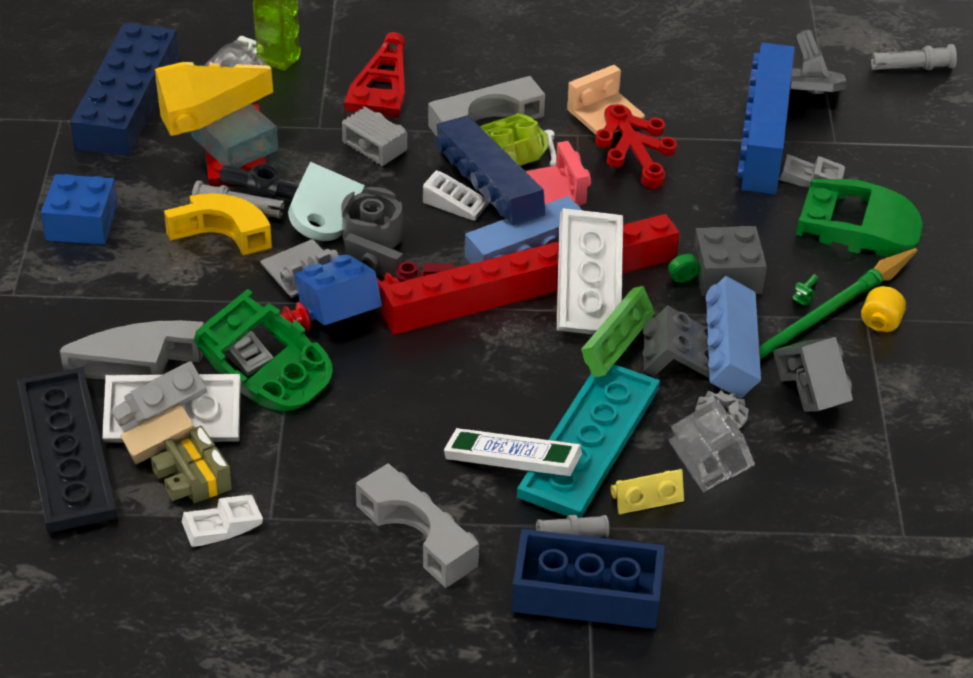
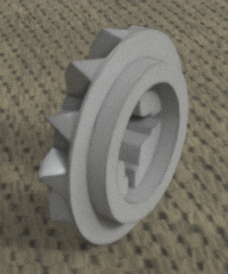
(736, 407)

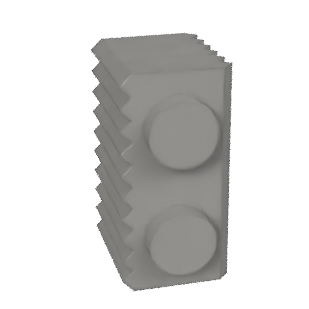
(374, 136)

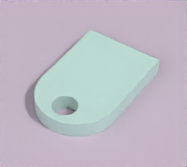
(320, 201)

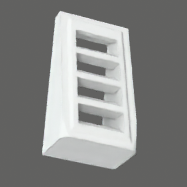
(444, 193)

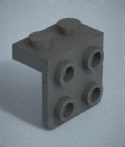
(675, 337)

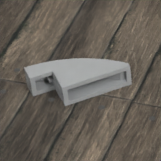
(133, 349)

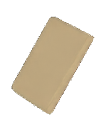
(151, 435)

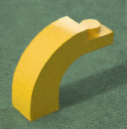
(221, 215)

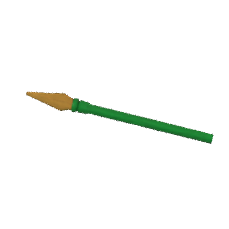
(883, 271)

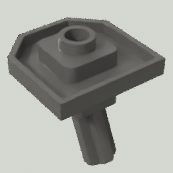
(813, 72)

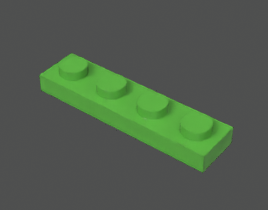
(617, 332)

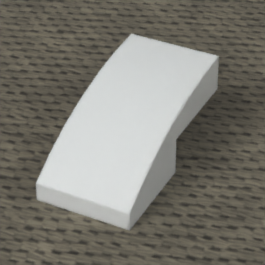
(228, 520)

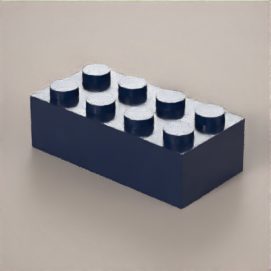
(588, 578)

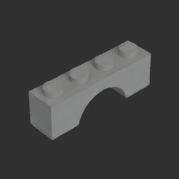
(497, 100)
(391, 498)

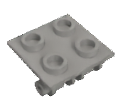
(294, 260)

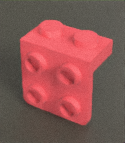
(565, 178)

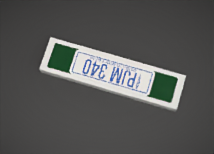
(513, 452)

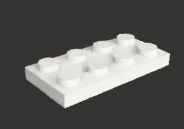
(588, 269)
(216, 410)

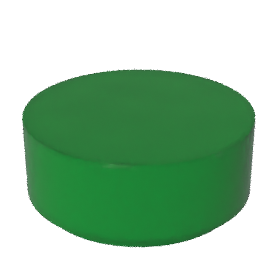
(684, 268)

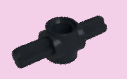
(260, 181)

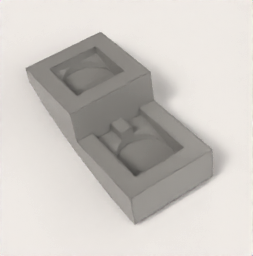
(801, 172)

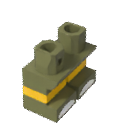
(197, 467)

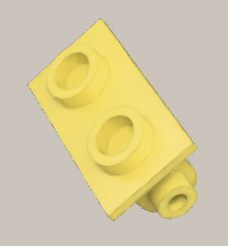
(648, 491)

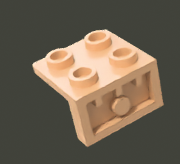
(593, 94)

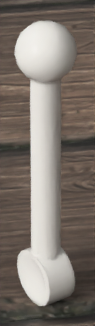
(551, 147)

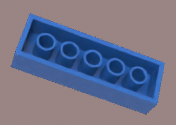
(765, 118)

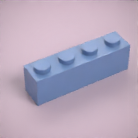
(504, 238)
(733, 337)

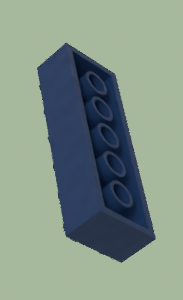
(123, 90)

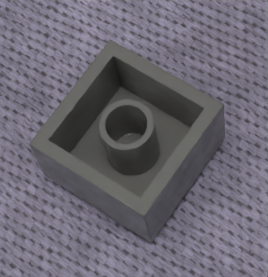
(730, 253)

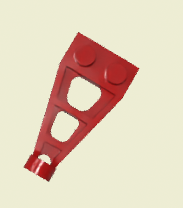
(384, 101)

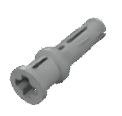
(927, 57)
(263, 204)

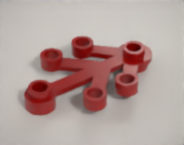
(621, 118)

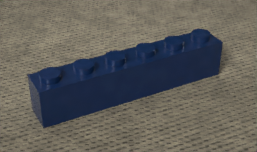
(490, 170)

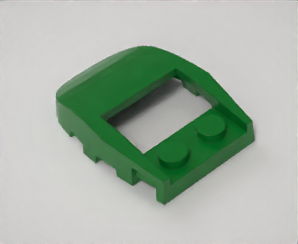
(888, 225)
(285, 381)

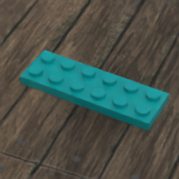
(601, 423)

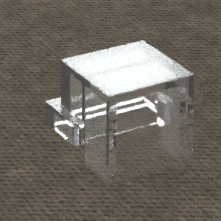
(711, 446)

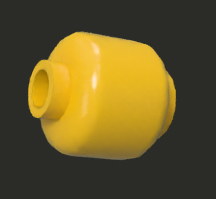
(883, 309)

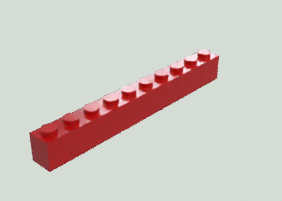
(511, 278)

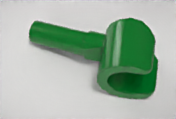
(804, 292)

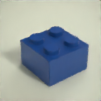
(79, 209)

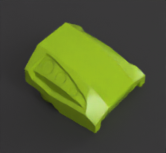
(519, 137)

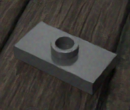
(373, 255)

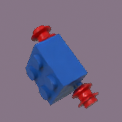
(336, 291)

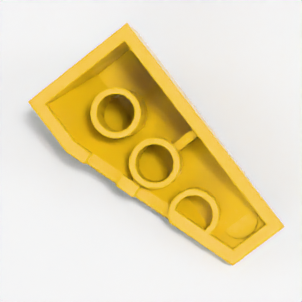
(203, 94)

